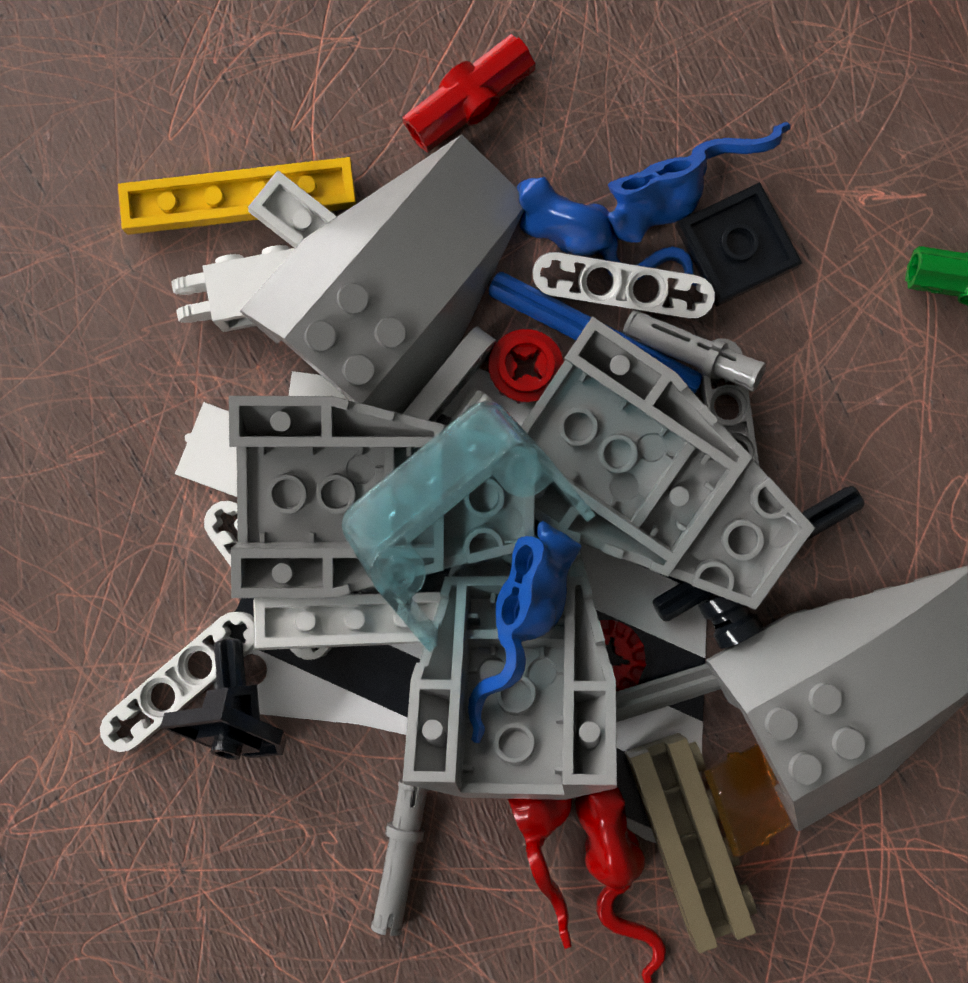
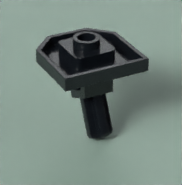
(229, 714)

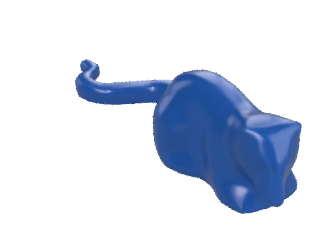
(674, 186)
(580, 227)
(526, 608)

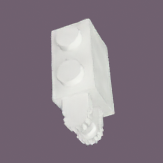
(229, 287)

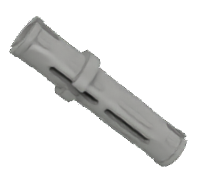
(710, 356)
(403, 836)

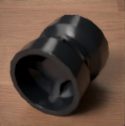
(730, 619)

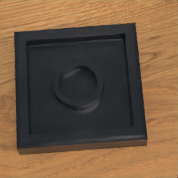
(738, 243)

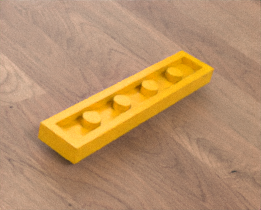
(227, 194)

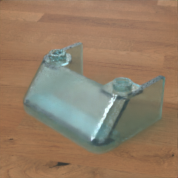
(431, 483)

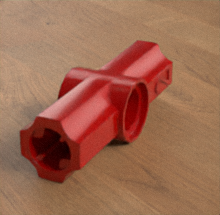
(469, 93)

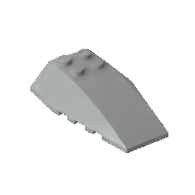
(394, 278)
(308, 464)
(659, 473)
(851, 688)
(543, 734)

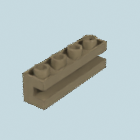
(690, 841)

